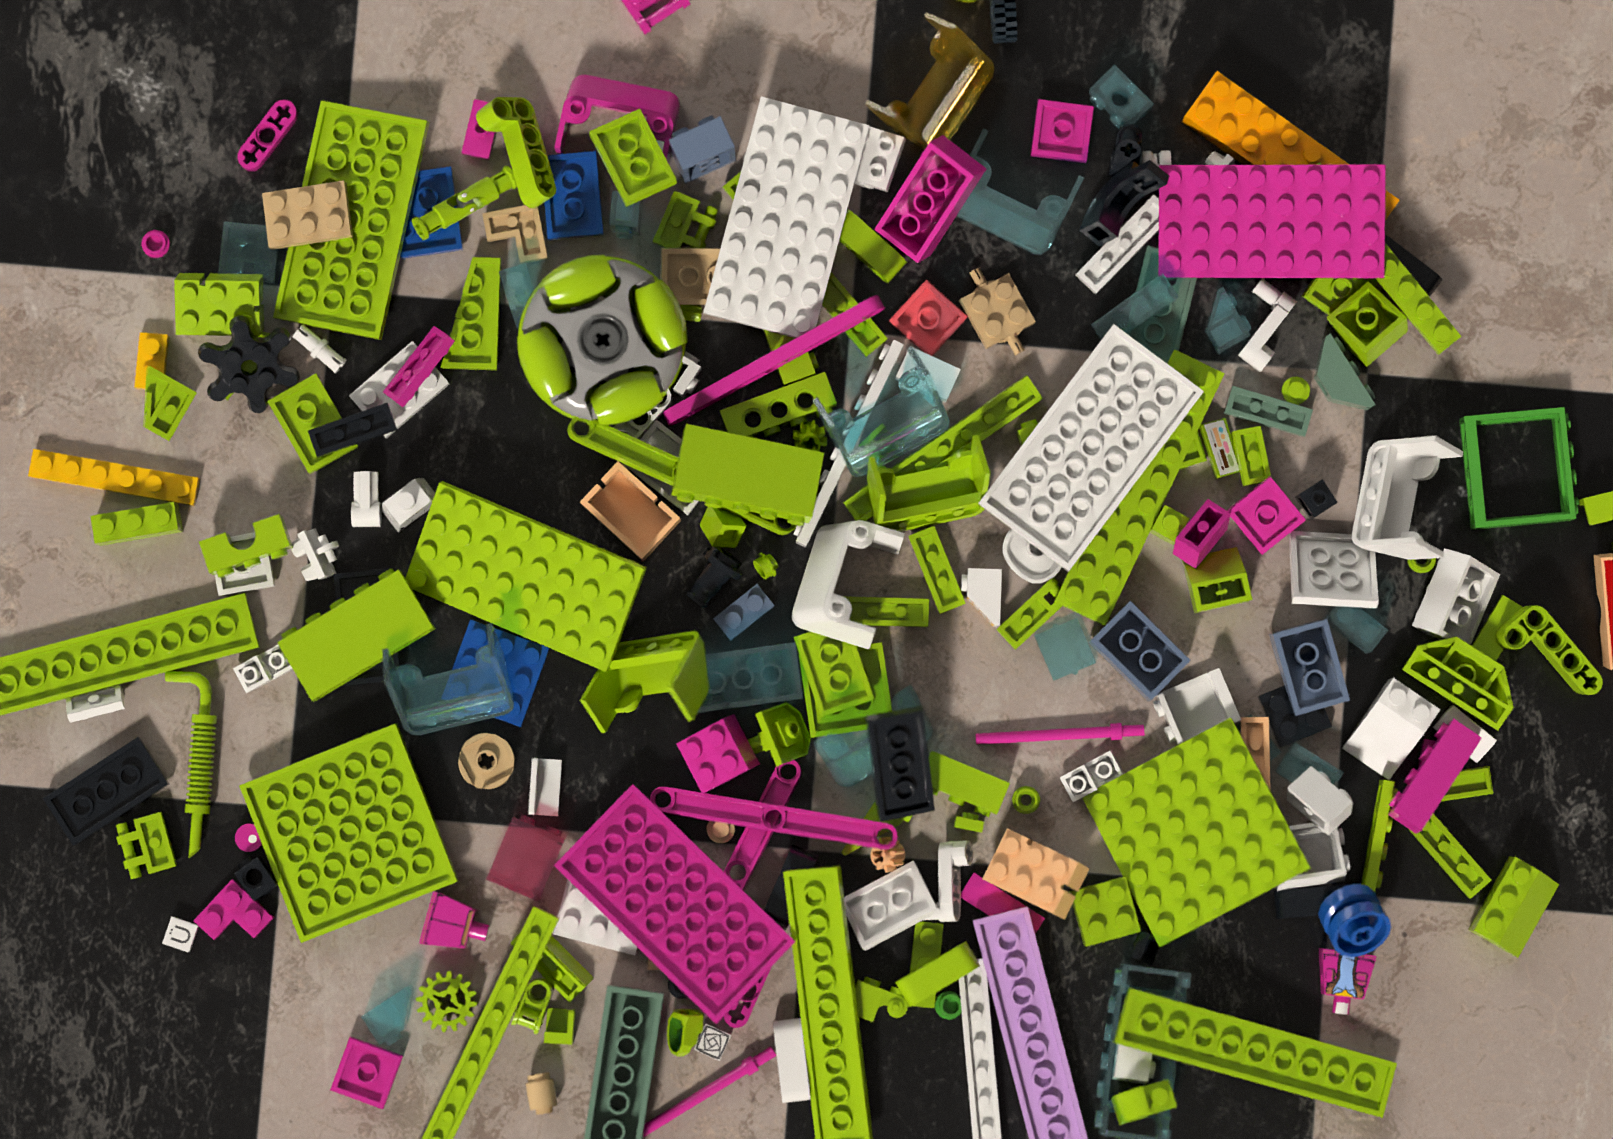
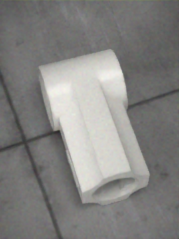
(366, 507)

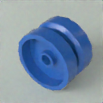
(1354, 920)

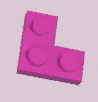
(235, 905)

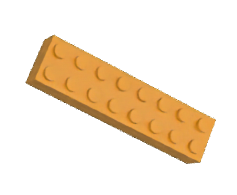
(1254, 131)

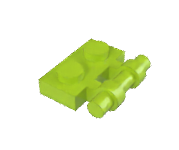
(678, 219)
(154, 842)

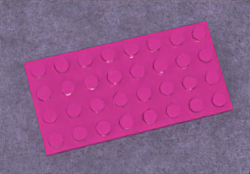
(1272, 221)
(674, 904)

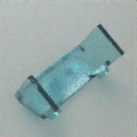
(1011, 219)
(890, 426)
(453, 695)

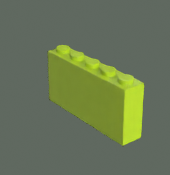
(747, 474)
(354, 632)

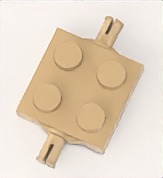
(997, 311)

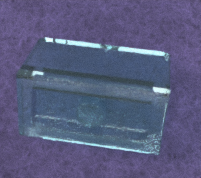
(1299, 759)

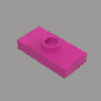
(477, 141)

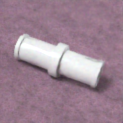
(319, 348)

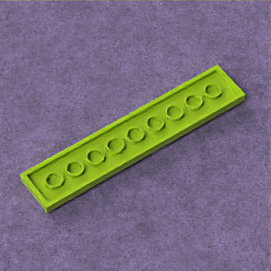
(1106, 563)
(126, 653)
(828, 1003)
(1255, 1052)

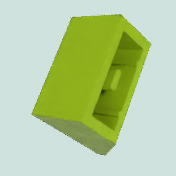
(1218, 581)

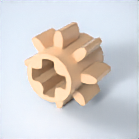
(888, 858)

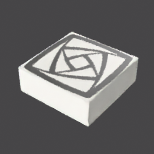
(712, 1042)

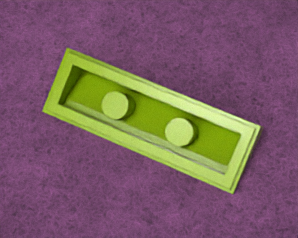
(562, 970)

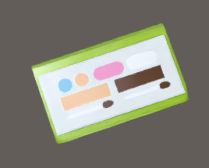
(1219, 448)

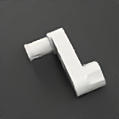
(1256, 351)
(950, 858)

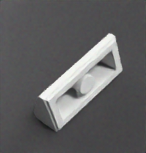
(1487, 740)

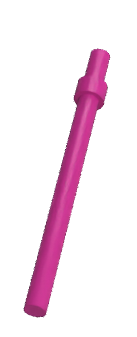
(1114, 732)
(748, 1066)

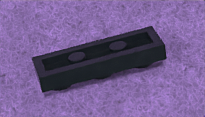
(352, 430)

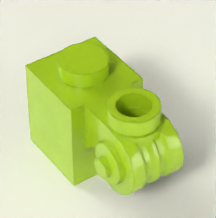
(871, 997)

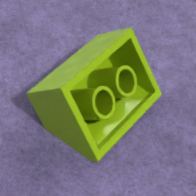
(1514, 906)

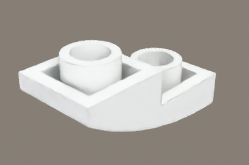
(262, 669)
(1091, 775)

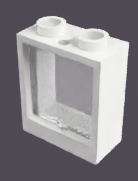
(1323, 855)

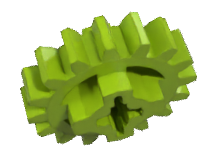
(440, 1013)

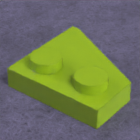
(164, 403)

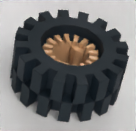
(1003, 21)

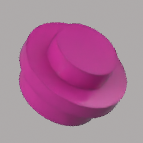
(155, 244)

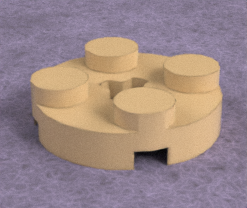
(501, 766)

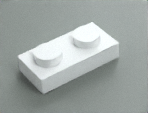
(95, 703)

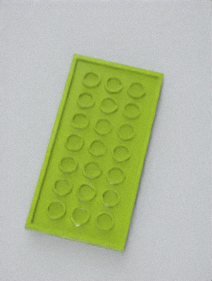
(351, 280)
(524, 576)

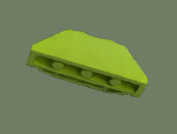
(1464, 678)

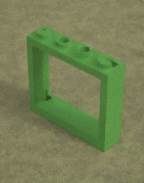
(1563, 453)

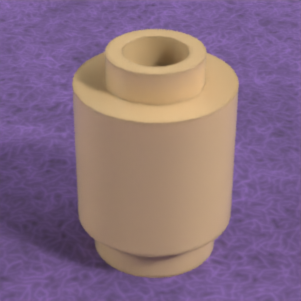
(541, 1093)

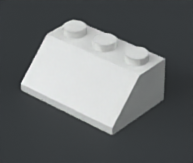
(1456, 597)

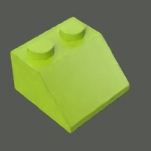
(1368, 323)

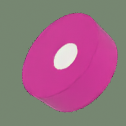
(247, 838)

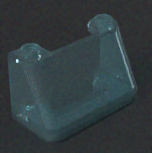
(853, 764)

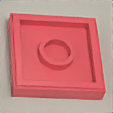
(928, 318)

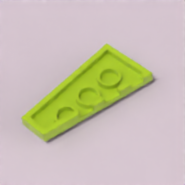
(477, 319)

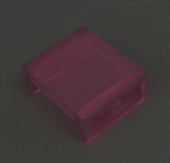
(526, 857)

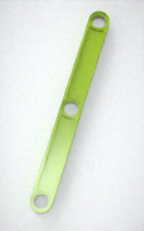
(647, 460)

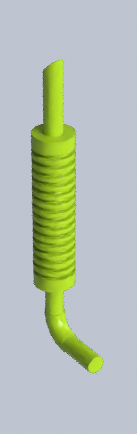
(200, 754)

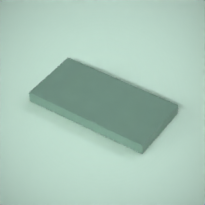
(1164, 330)

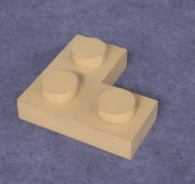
(522, 224)

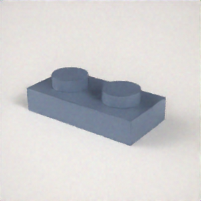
(743, 612)

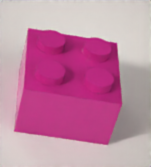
(718, 753)

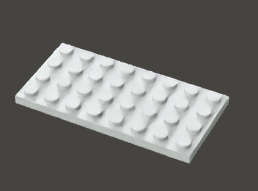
(786, 218)
(1091, 447)

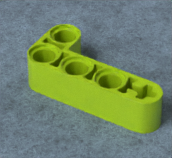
(524, 145)
(1554, 654)

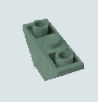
(1339, 378)

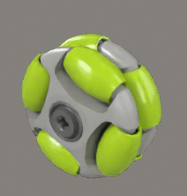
(625, 288)

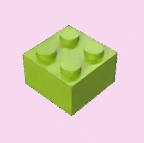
(1105, 911)

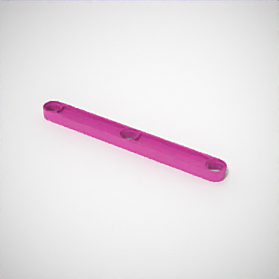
(773, 360)
(793, 822)
(755, 840)

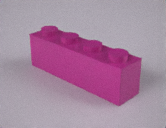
(1434, 776)

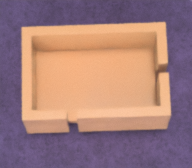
(630, 511)
(1035, 873)

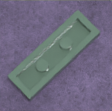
(1268, 411)

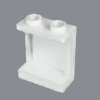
(1195, 706)

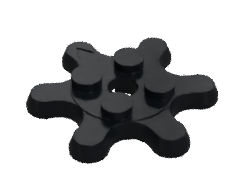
(244, 347)

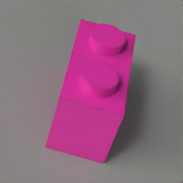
(1201, 533)

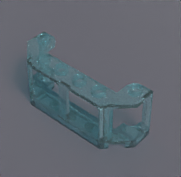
(1168, 1069)

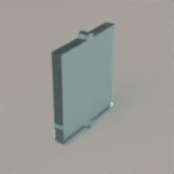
(1065, 649)

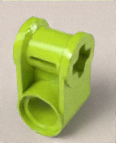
(533, 1007)

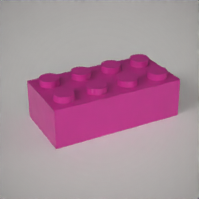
(930, 198)

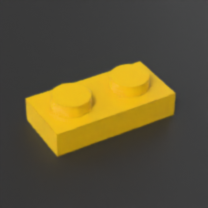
(151, 352)

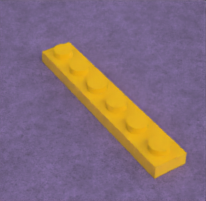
(113, 477)

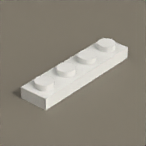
(1123, 248)

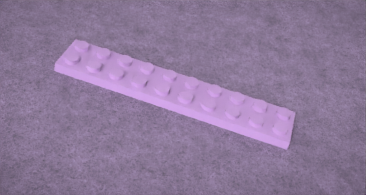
(1029, 1025)

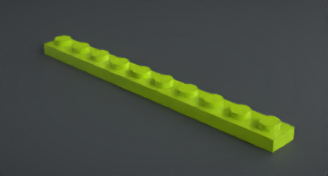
(492, 1025)

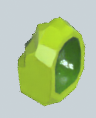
(683, 1030)

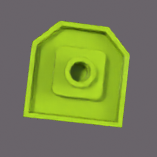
(781, 733)

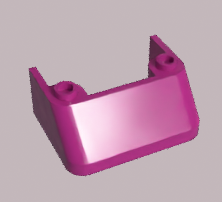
(586, 91)

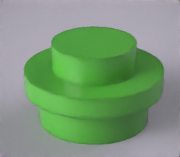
(948, 1005)

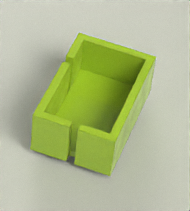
(211, 306)

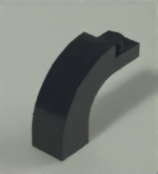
(1117, 197)

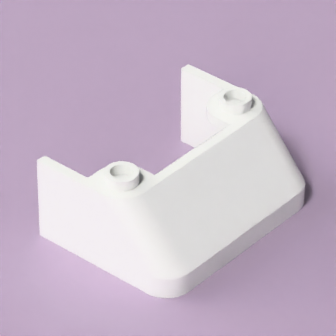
(1390, 495)
(816, 605)

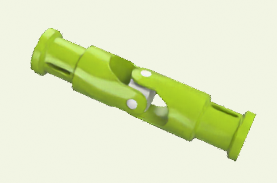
(468, 200)

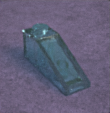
(1138, 307)

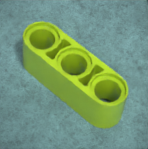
(870, 247)
(937, 974)

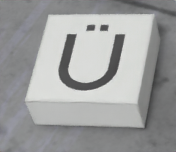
(180, 934)

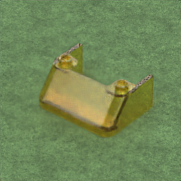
(946, 91)

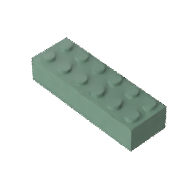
(624, 1063)

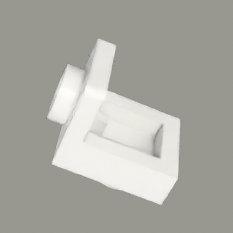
(688, 380)

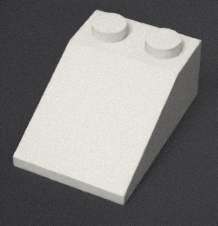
(1390, 728)

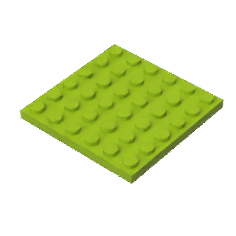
(1196, 832)
(349, 833)

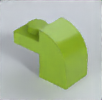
(1143, 1102)

